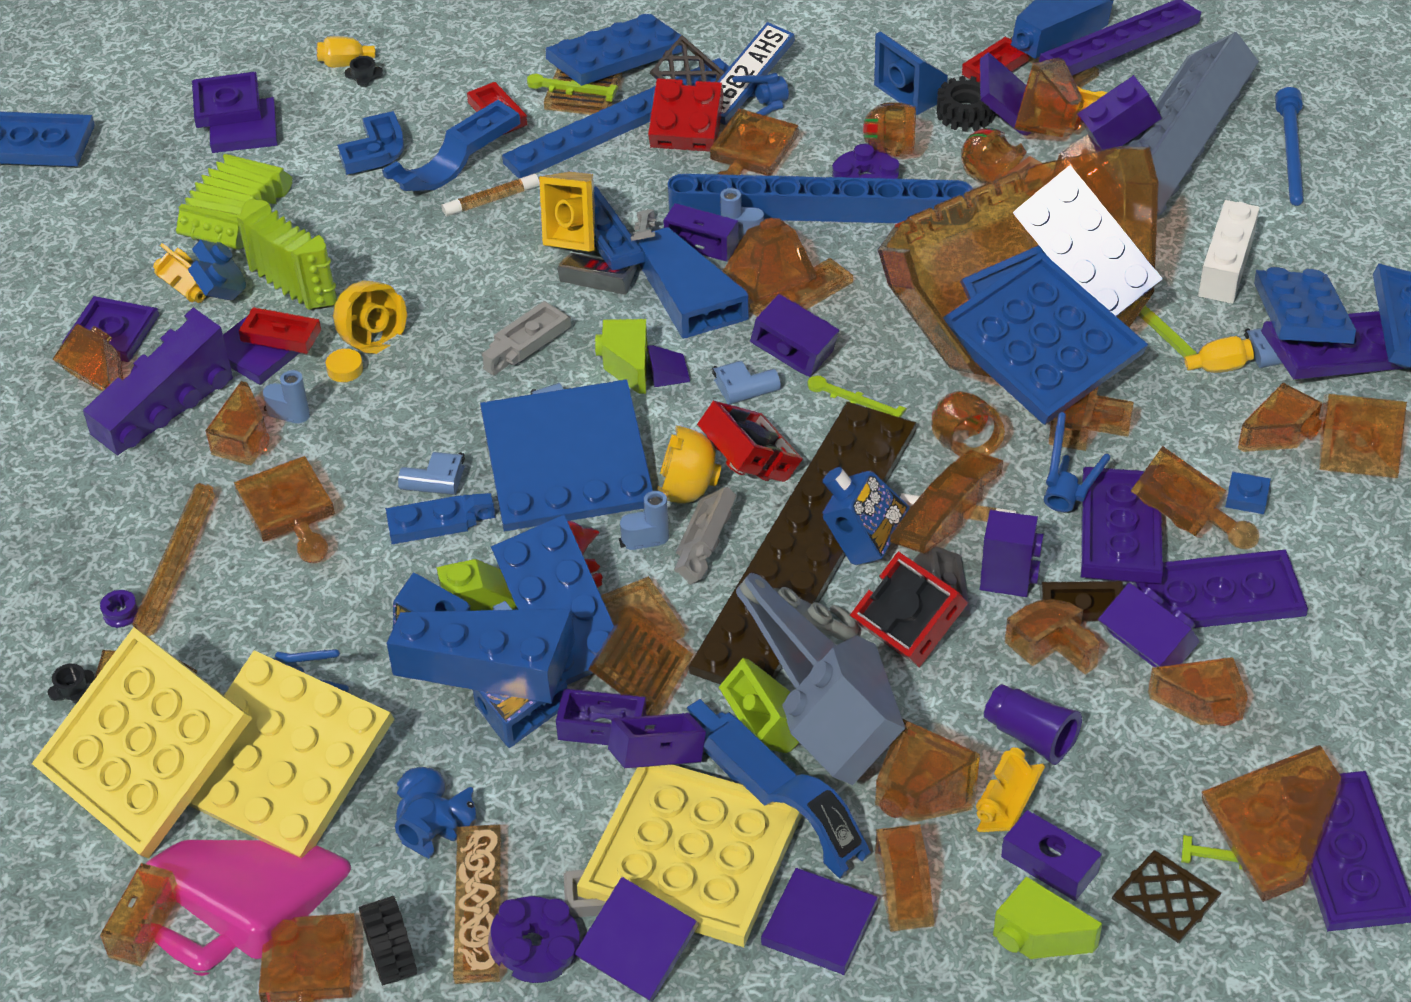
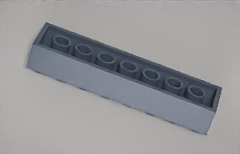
(1193, 108)

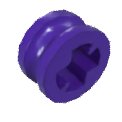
(118, 598)

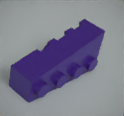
(162, 385)

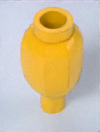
(340, 50)
(1221, 355)

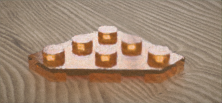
(1276, 818)

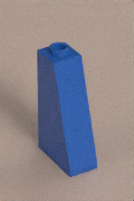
(1058, 22)
(690, 286)

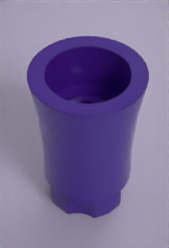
(1034, 722)

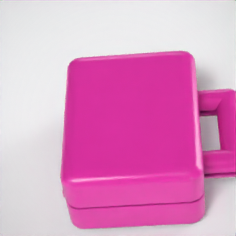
(242, 893)

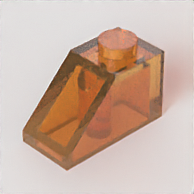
(90, 357)
(1281, 421)
(238, 428)
(1201, 690)
(904, 877)

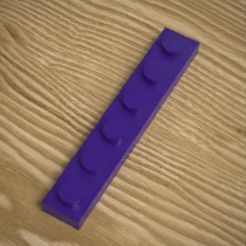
(1125, 36)

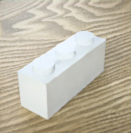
(1228, 251)

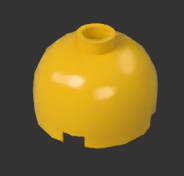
(368, 309)
(688, 466)

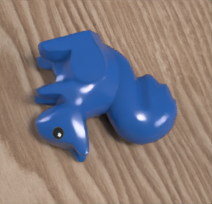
(425, 812)

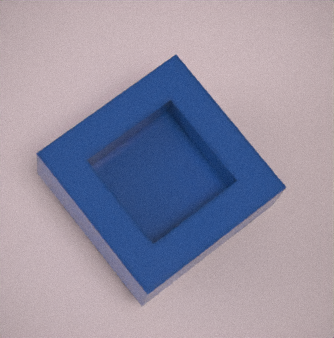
(1248, 493)

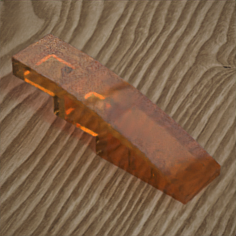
(945, 501)

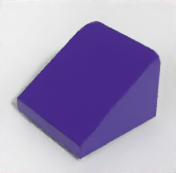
(666, 366)

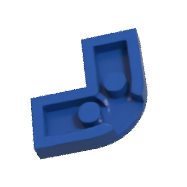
(380, 148)
(216, 271)

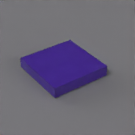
(1001, 90)
(226, 99)
(247, 134)
(121, 320)
(254, 360)
(819, 921)
(636, 939)

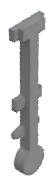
(645, 220)

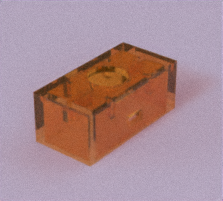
(128, 930)

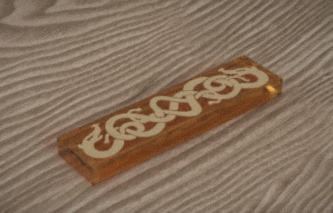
(476, 902)

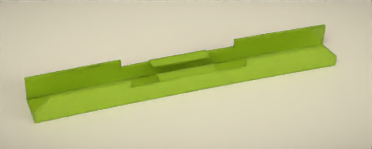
(1166, 332)

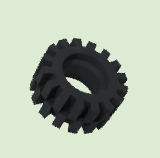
(953, 112)
(388, 940)

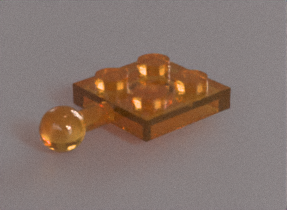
(753, 143)
(1189, 499)
(286, 501)
(309, 959)

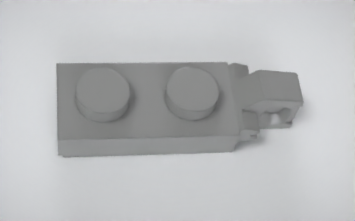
(524, 337)
(702, 534)

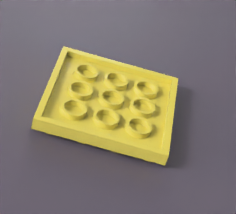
(141, 742)
(292, 757)
(694, 846)

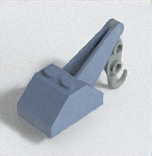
(841, 691)

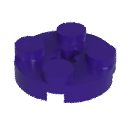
(868, 160)
(537, 916)

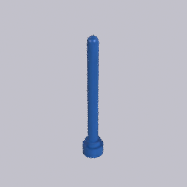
(1288, 104)

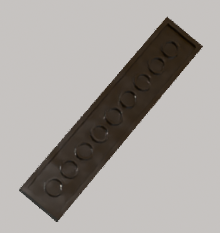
(800, 545)

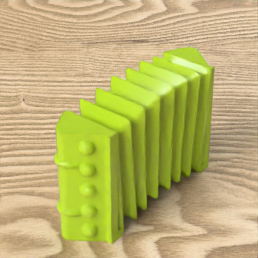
(220, 198)
(286, 255)

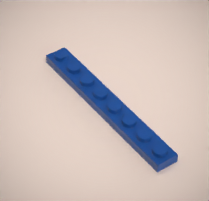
(589, 131)

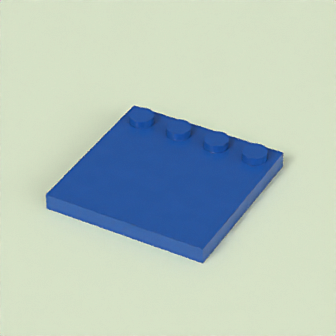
(1044, 337)
(566, 454)

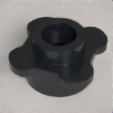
(363, 70)
(67, 675)

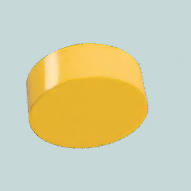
(344, 365)

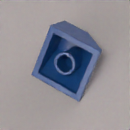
(906, 74)

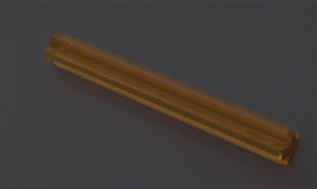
(173, 559)

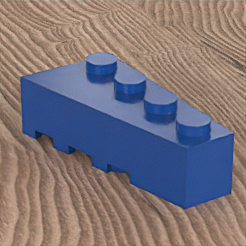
(485, 649)

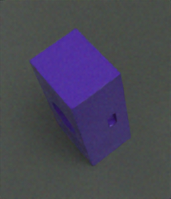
(717, 234)
(581, 708)
(672, 741)
(1065, 873)

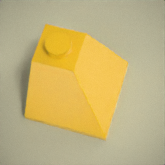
(568, 210)

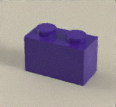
(1120, 115)
(794, 335)
(1009, 553)
(1148, 628)

